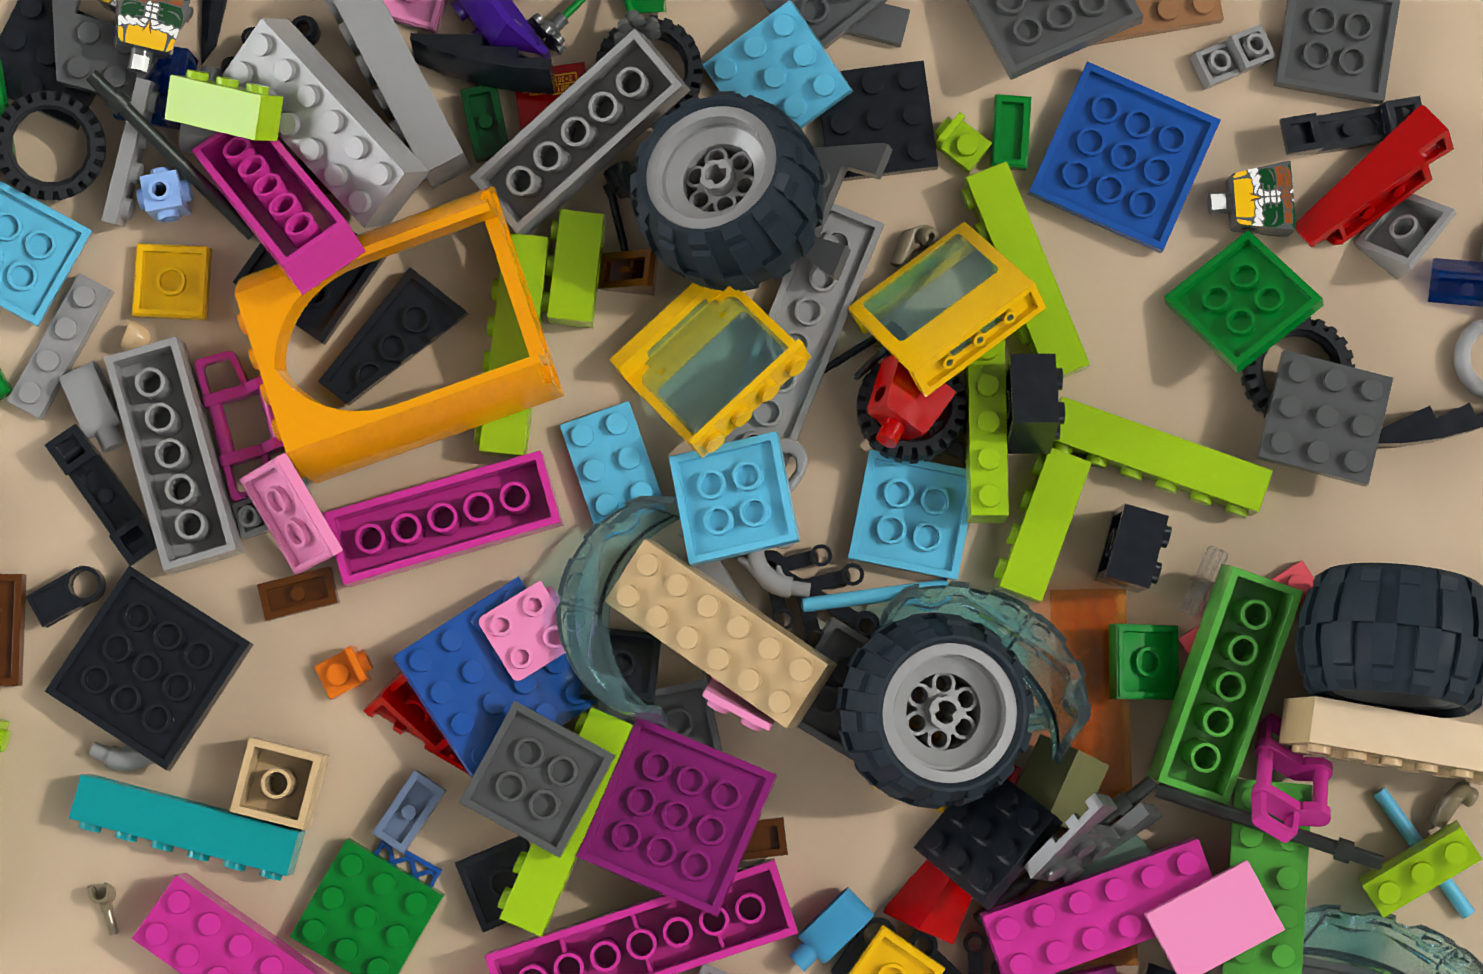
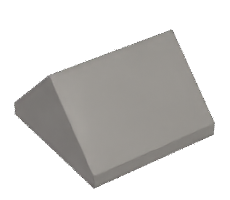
(1404, 234)

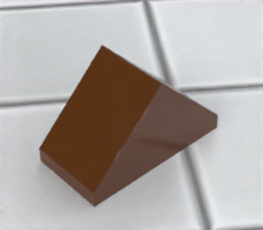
(629, 272)

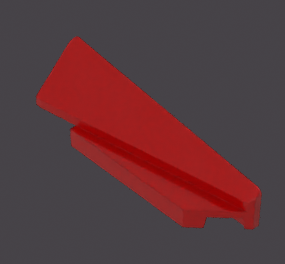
(1378, 181)

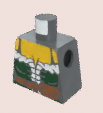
(147, 30)
(1258, 201)

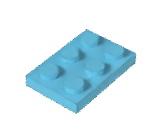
(609, 459)

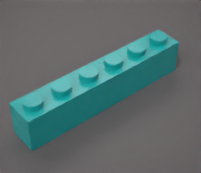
(186, 825)

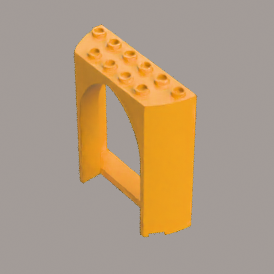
(336, 441)

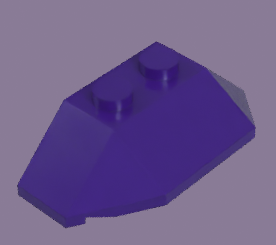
(501, 26)

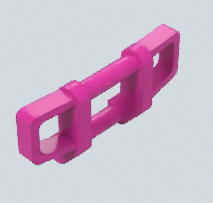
(215, 403)
(1270, 799)

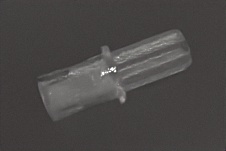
(1203, 582)

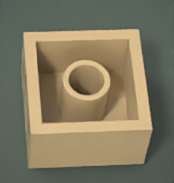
(279, 783)

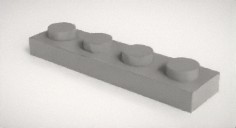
(128, 165)
(60, 346)

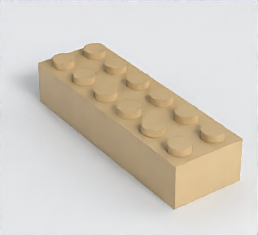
(721, 633)
(1383, 737)

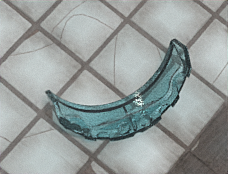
(586, 585)
(1039, 645)
(1383, 943)

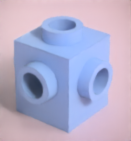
(174, 201)

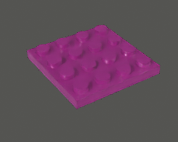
(677, 816)

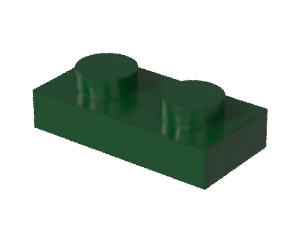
(484, 121)

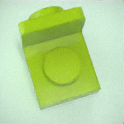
(961, 142)

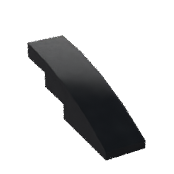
(490, 66)
(1426, 428)

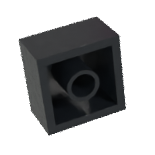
(1033, 403)
(1133, 548)

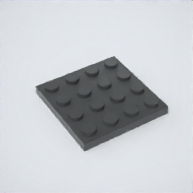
(1042, 31)

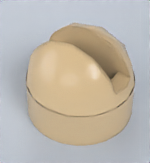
(135, 336)

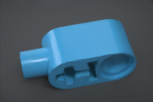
(831, 929)

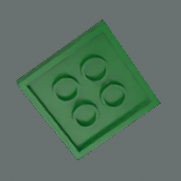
(1243, 301)
(367, 913)

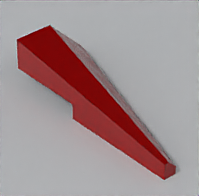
(404, 709)
(933, 900)

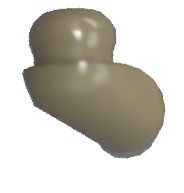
(913, 241)
(1450, 801)

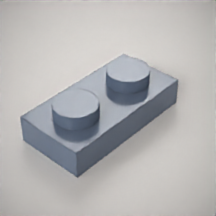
(409, 811)

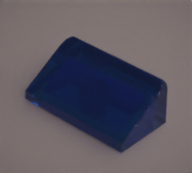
(1456, 282)

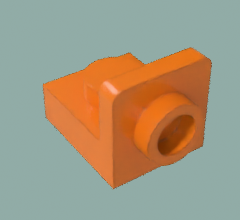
(344, 671)

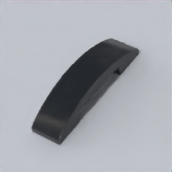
(1344, 129)
(104, 493)

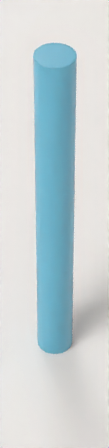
(859, 597)
(1412, 837)

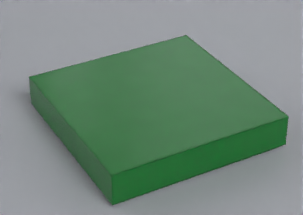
(1143, 661)

